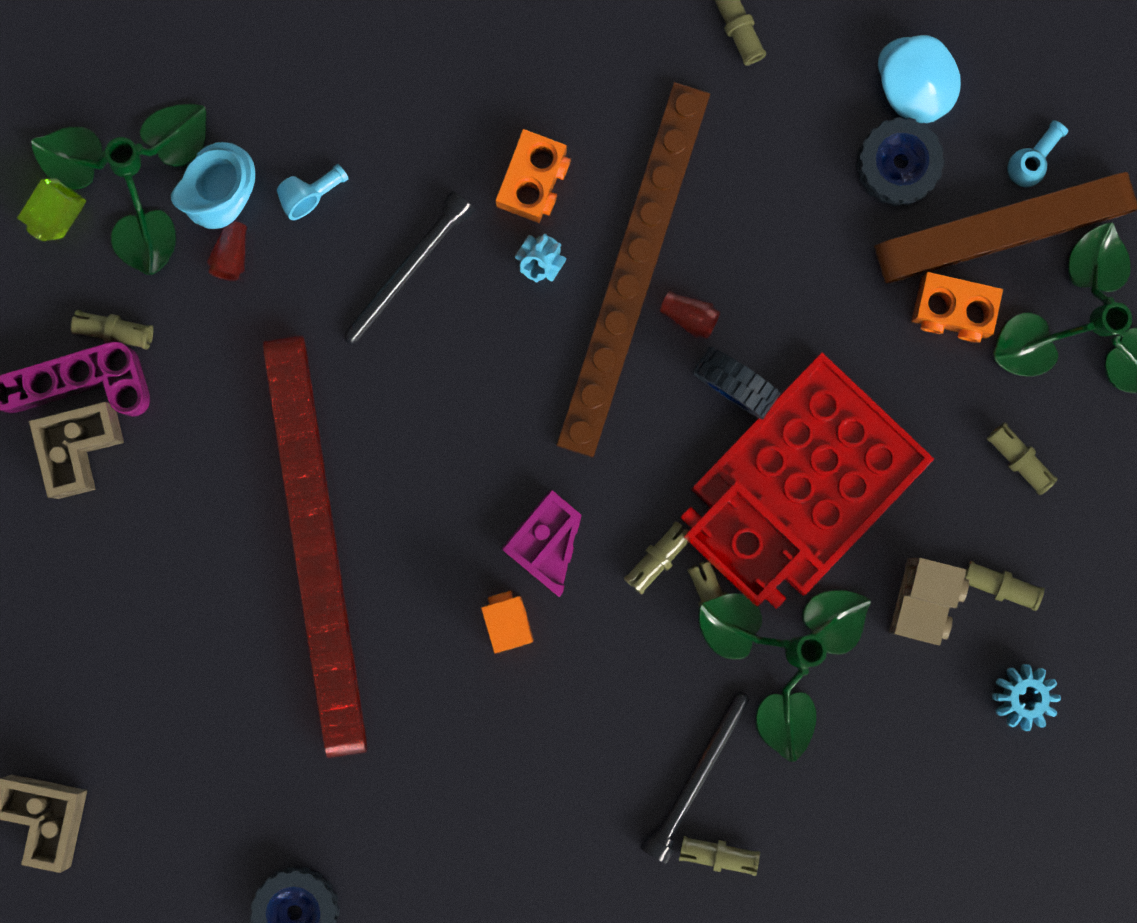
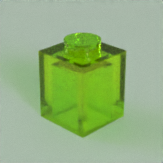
(51, 210)

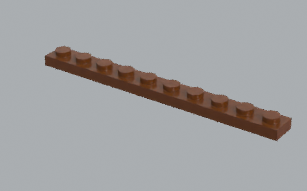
(633, 270)

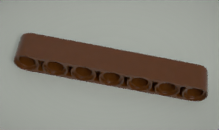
(1006, 227)

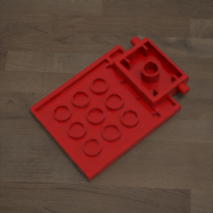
(802, 485)

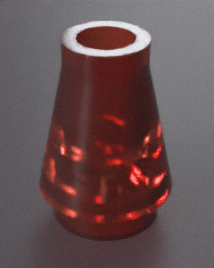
(228, 254)
(691, 314)

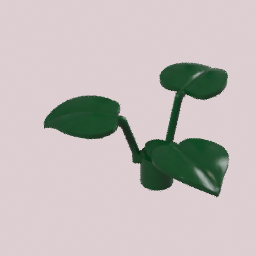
(75, 152)
(1095, 262)
(836, 627)

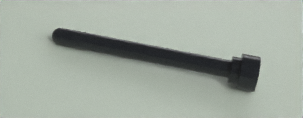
(453, 212)
(660, 842)

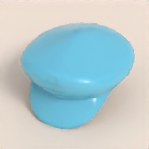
(919, 77)
(215, 185)

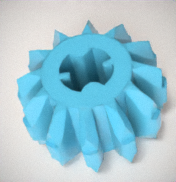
(1035, 707)

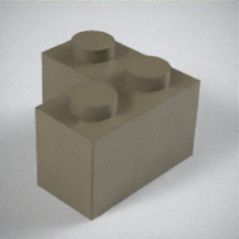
(64, 444)
(925, 600)
(53, 818)

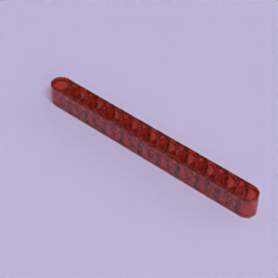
(315, 547)

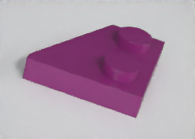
(546, 541)

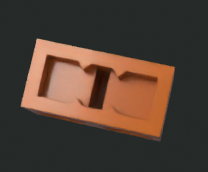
(524, 174)
(957, 296)
(507, 622)

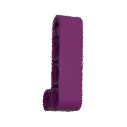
(65, 385)

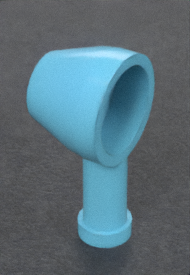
(1016, 166)
(301, 198)

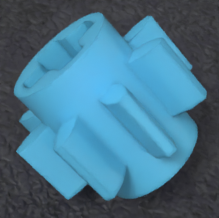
(540, 258)

